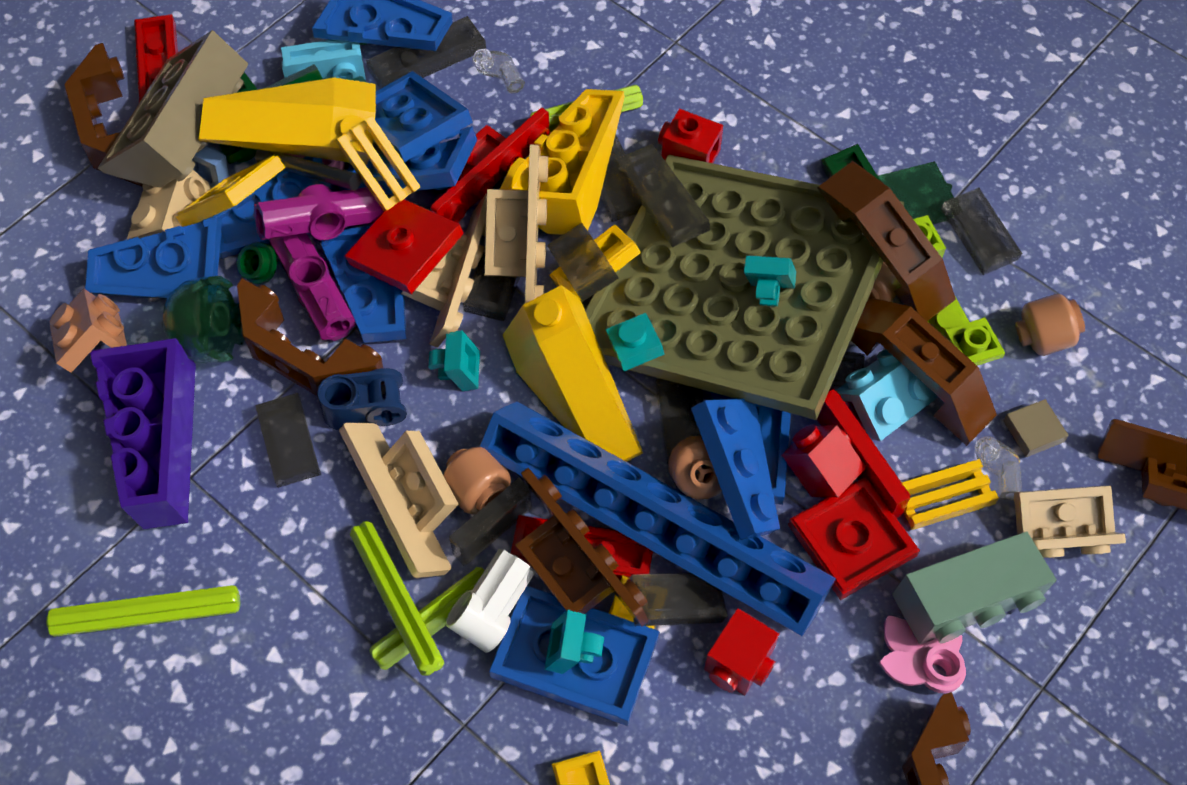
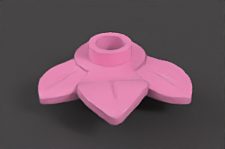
(913, 663)

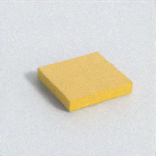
(230, 191)

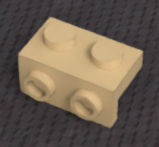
(160, 205)
(1068, 519)

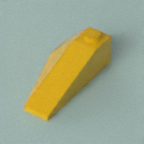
(291, 117)
(576, 160)
(567, 371)

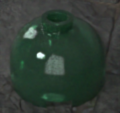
(204, 319)

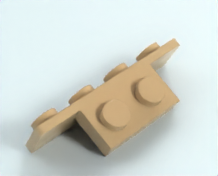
(513, 228)
(450, 280)
(406, 491)

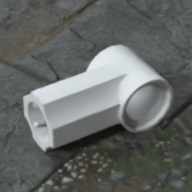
(484, 612)

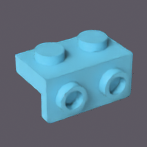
(331, 58)
(885, 395)

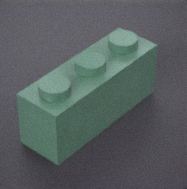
(974, 589)

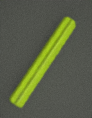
(397, 599)
(143, 610)

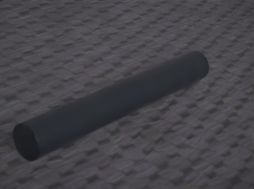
(314, 170)

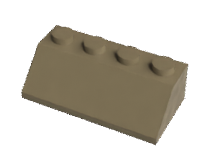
(166, 123)

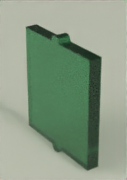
(921, 190)

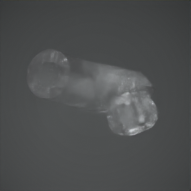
(500, 66)
(1003, 463)

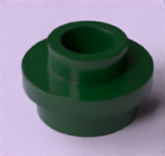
(257, 263)

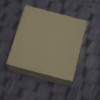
(1035, 428)

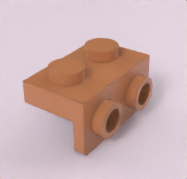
(82, 326)

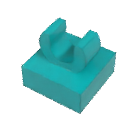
(769, 276)
(457, 361)
(571, 644)

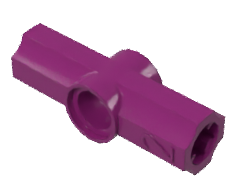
(316, 212)
(319, 297)

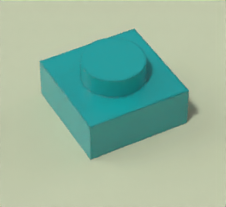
(635, 341)

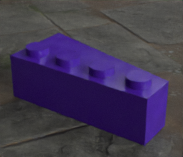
(150, 427)

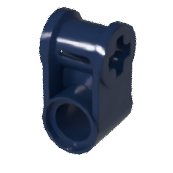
(364, 398)

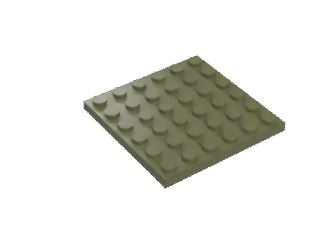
(709, 311)

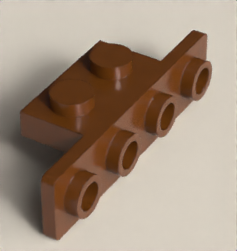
(1154, 453)
(569, 563)

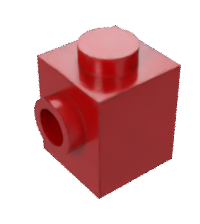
(691, 137)
(823, 460)
(742, 654)

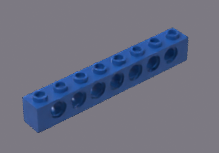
(659, 517)

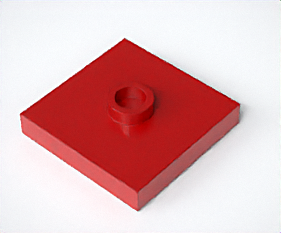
(404, 245)
(853, 538)

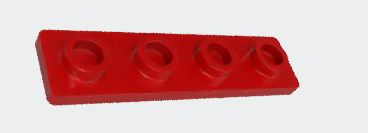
(489, 164)

